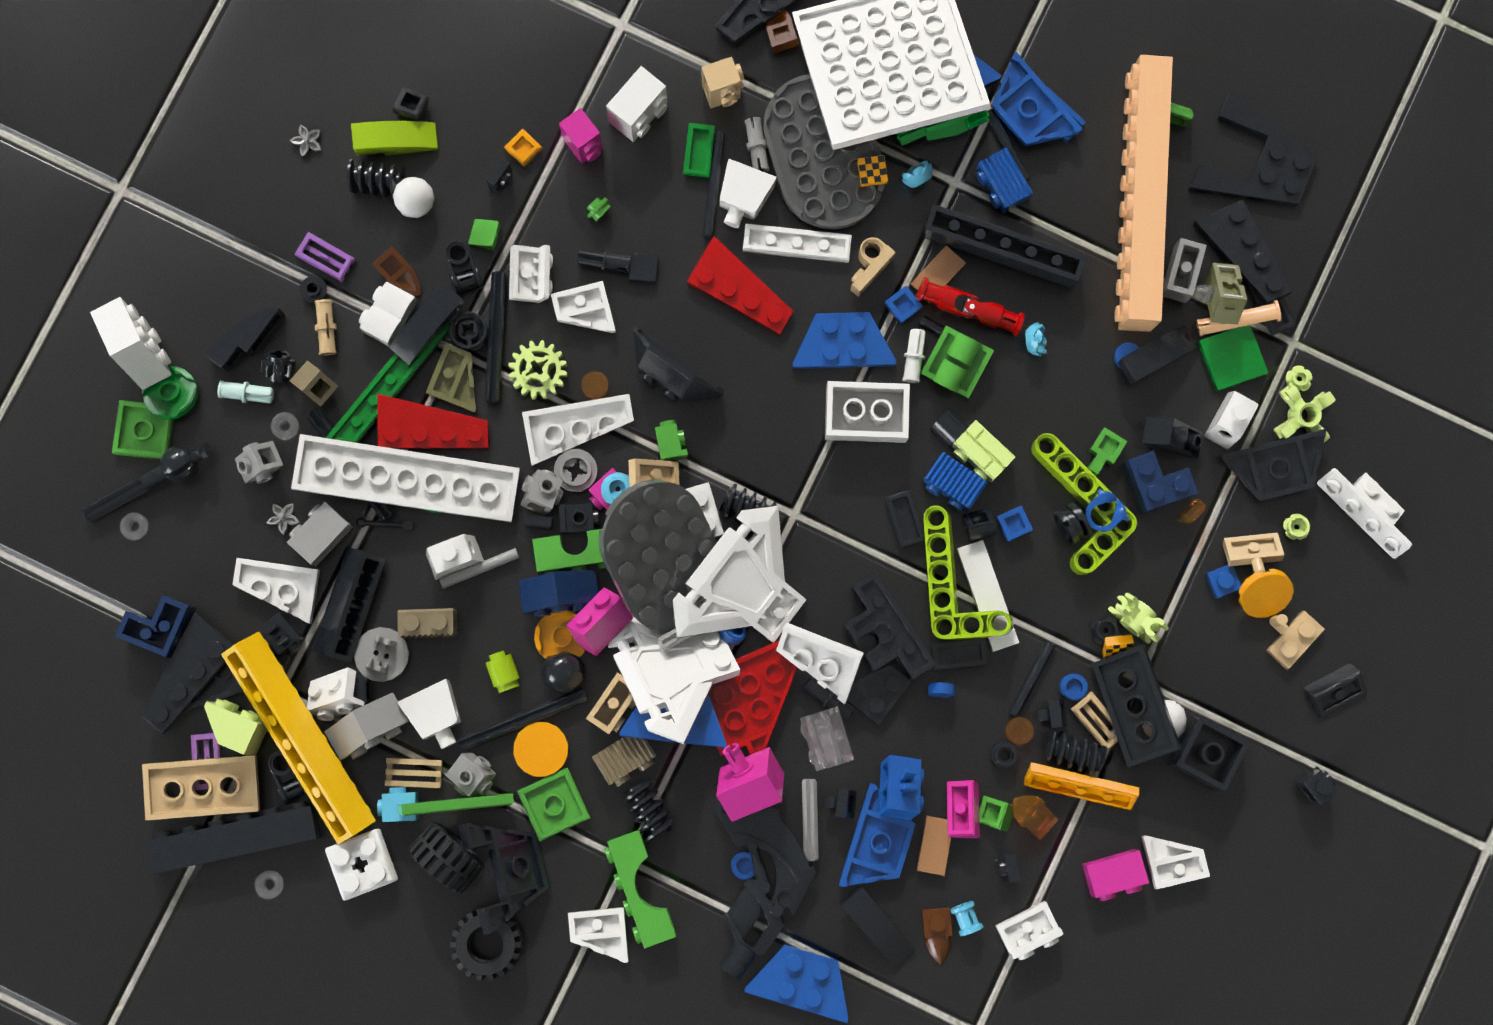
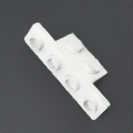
(1369, 509)

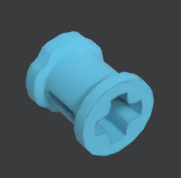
(966, 918)

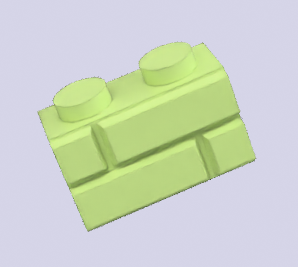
(982, 452)

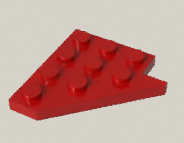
(752, 701)

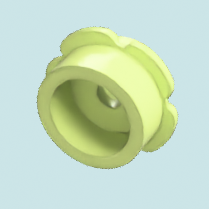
(1306, 376)
(1301, 521)

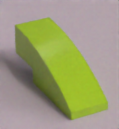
(393, 137)

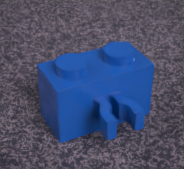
(900, 787)

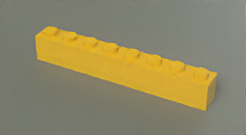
(298, 737)

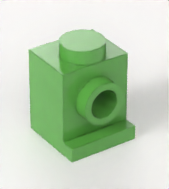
(670, 441)

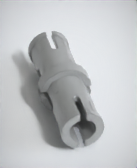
(757, 144)

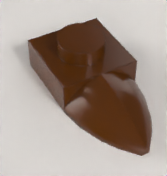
(782, 32)
(398, 271)
(937, 932)

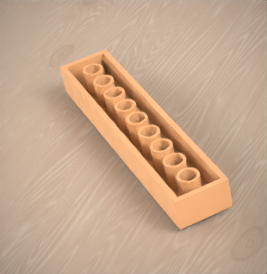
(1144, 194)

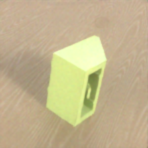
(234, 728)

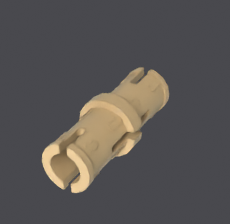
(325, 327)

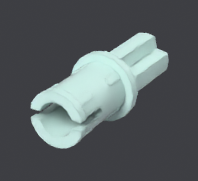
(245, 392)

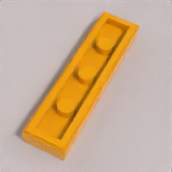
(1081, 786)

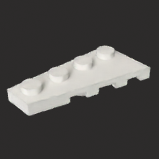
(569, 425)

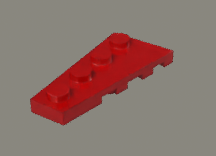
(734, 285)
(419, 426)

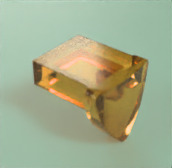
(1033, 815)

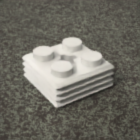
(368, 847)

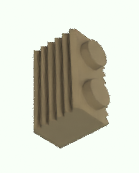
(427, 623)
(624, 757)

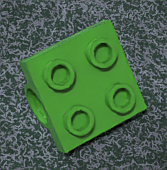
(957, 361)

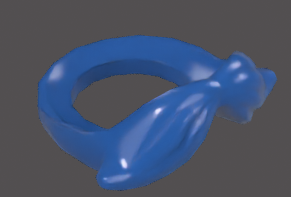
(1119, 514)

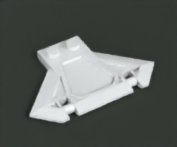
(741, 582)
(671, 677)

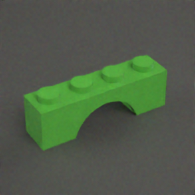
(652, 922)

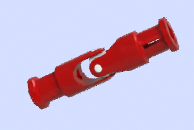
(987, 313)

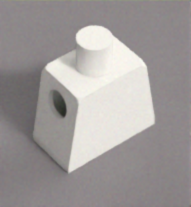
(744, 192)
(1231, 417)
(453, 555)
(433, 712)

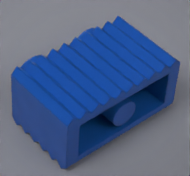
(1003, 180)
(954, 482)

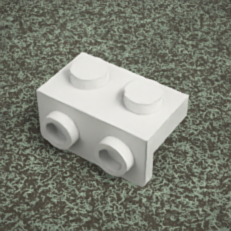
(530, 273)
(333, 695)
(1029, 931)

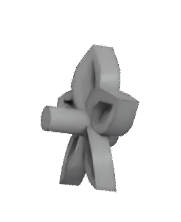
(307, 140)
(283, 517)

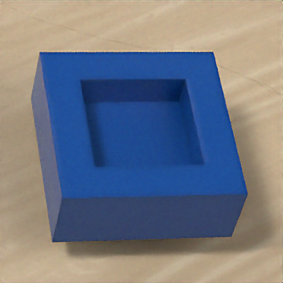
(903, 304)
(1014, 523)
(1223, 581)

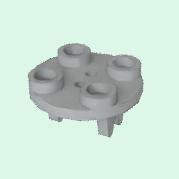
(376, 666)

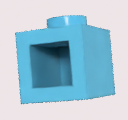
(388, 807)

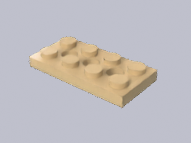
(190, 804)

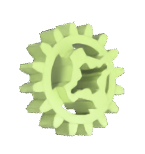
(546, 363)

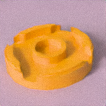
(1265, 593)
(554, 636)
(541, 749)

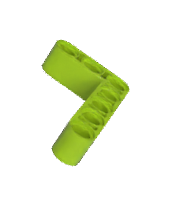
(1069, 482)
(948, 586)

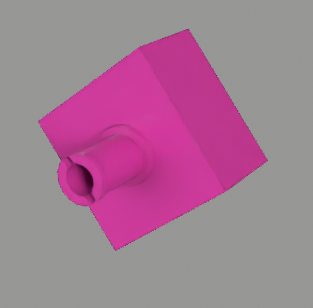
(749, 782)

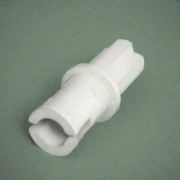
(914, 356)

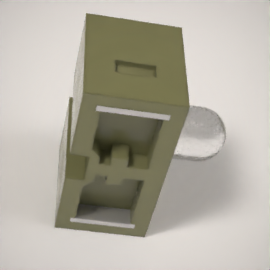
(1223, 293)

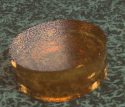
(595, 385)
(1193, 511)
(1019, 730)

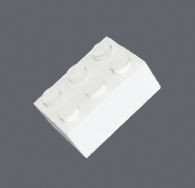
(132, 342)
(867, 412)

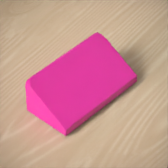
(963, 809)

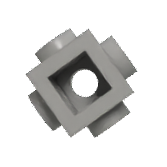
(258, 462)
(541, 491)
(471, 775)

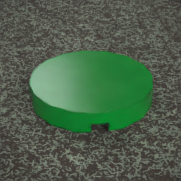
(172, 395)

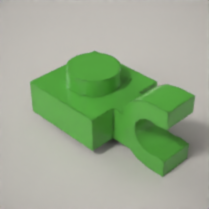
(1106, 449)

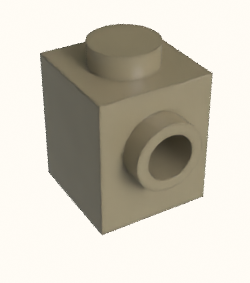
(314, 383)

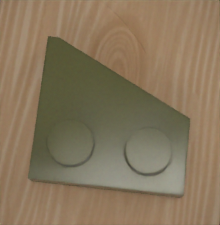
(454, 379)

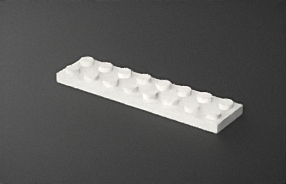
(405, 478)

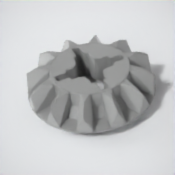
(569, 459)

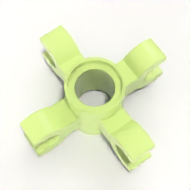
(1293, 399)
(1138, 618)

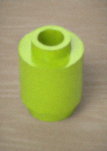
(502, 671)

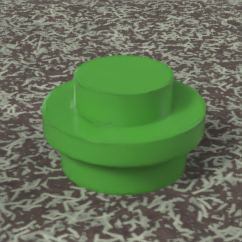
(598, 208)

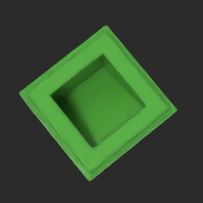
(1180, 115)
(484, 234)
(995, 813)

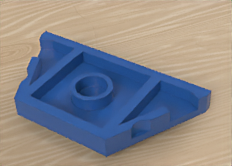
(1031, 107)
(843, 342)
(704, 731)
(877, 844)
(803, 982)

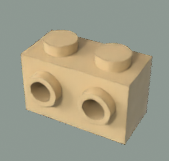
(722, 82)
(611, 705)

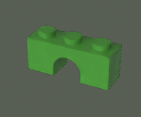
(552, 557)

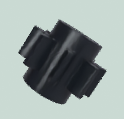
(278, 365)

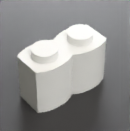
(387, 313)

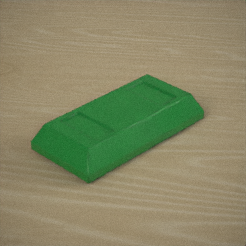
(699, 150)

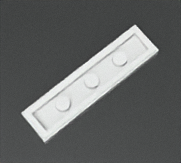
(797, 243)
(986, 590)

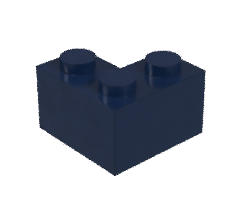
(1152, 488)
(558, 591)
(162, 631)

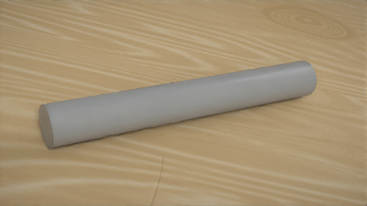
(479, 568)

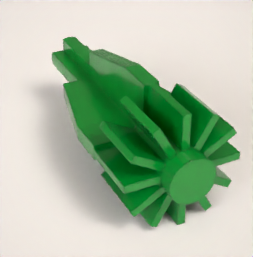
(945, 128)

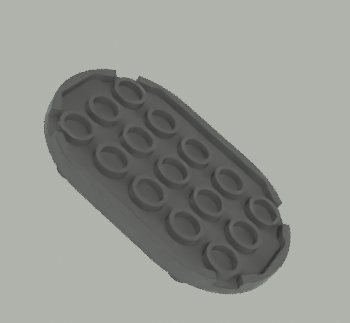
(812, 177)
(653, 547)

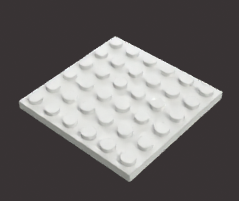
(888, 66)

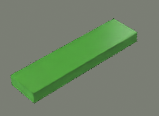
(455, 804)

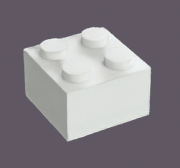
(637, 104)

